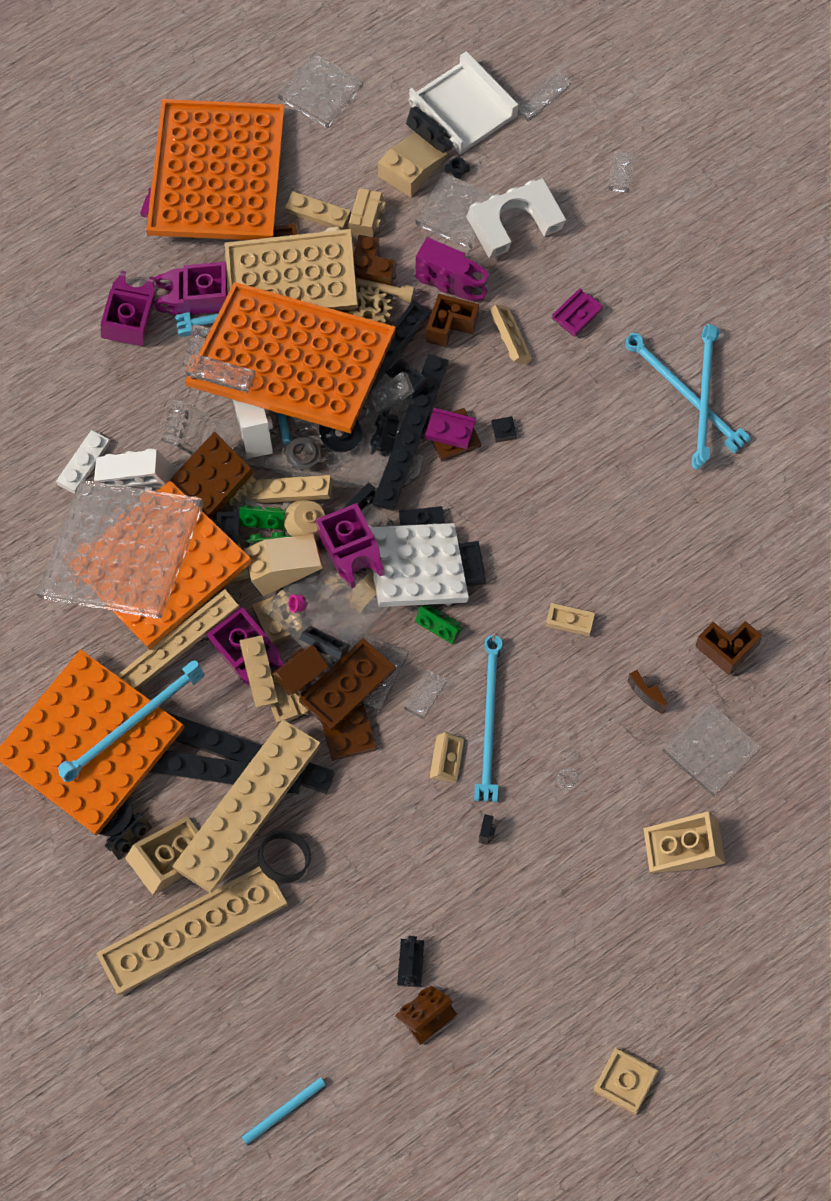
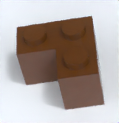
(369, 264)
(450, 315)
(728, 650)
(300, 669)

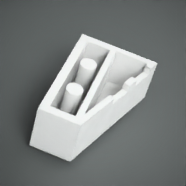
(254, 429)
(134, 469)

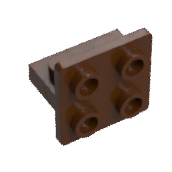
(426, 1013)

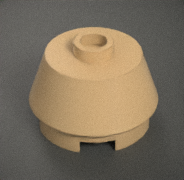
(301, 518)

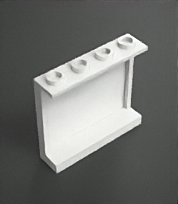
(466, 103)

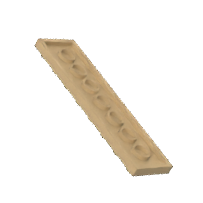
(246, 806)
(190, 930)

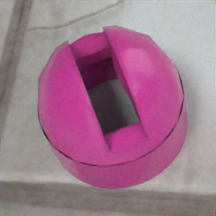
(297, 603)

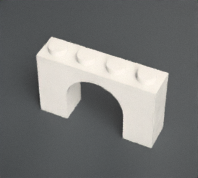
(532, 197)

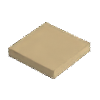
(625, 1081)

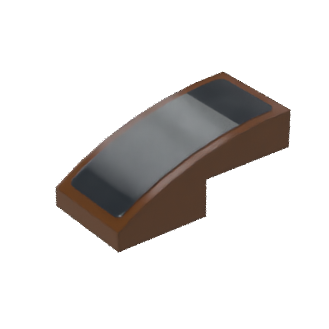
(651, 696)

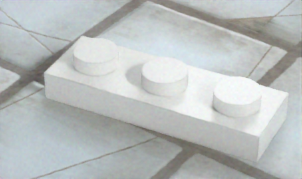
(83, 461)

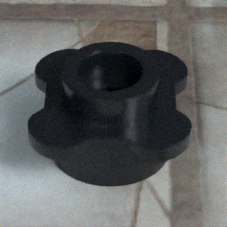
(457, 163)

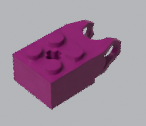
(448, 270)
(193, 289)
(128, 311)
(349, 542)
(240, 626)

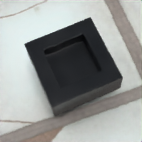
(503, 429)
(487, 829)

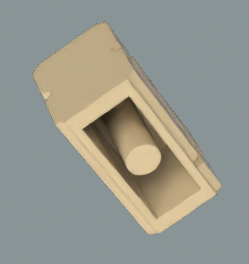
(366, 213)

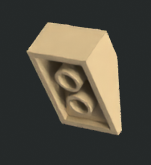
(410, 164)
(282, 561)
(684, 844)
(156, 854)

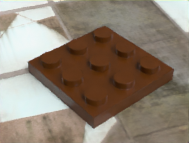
(213, 474)

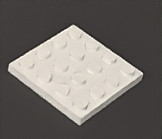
(419, 565)

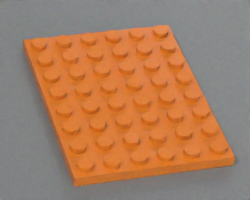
(216, 170)
(304, 355)

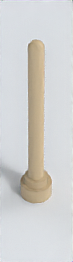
(404, 293)

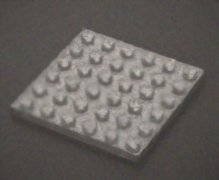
(120, 549)

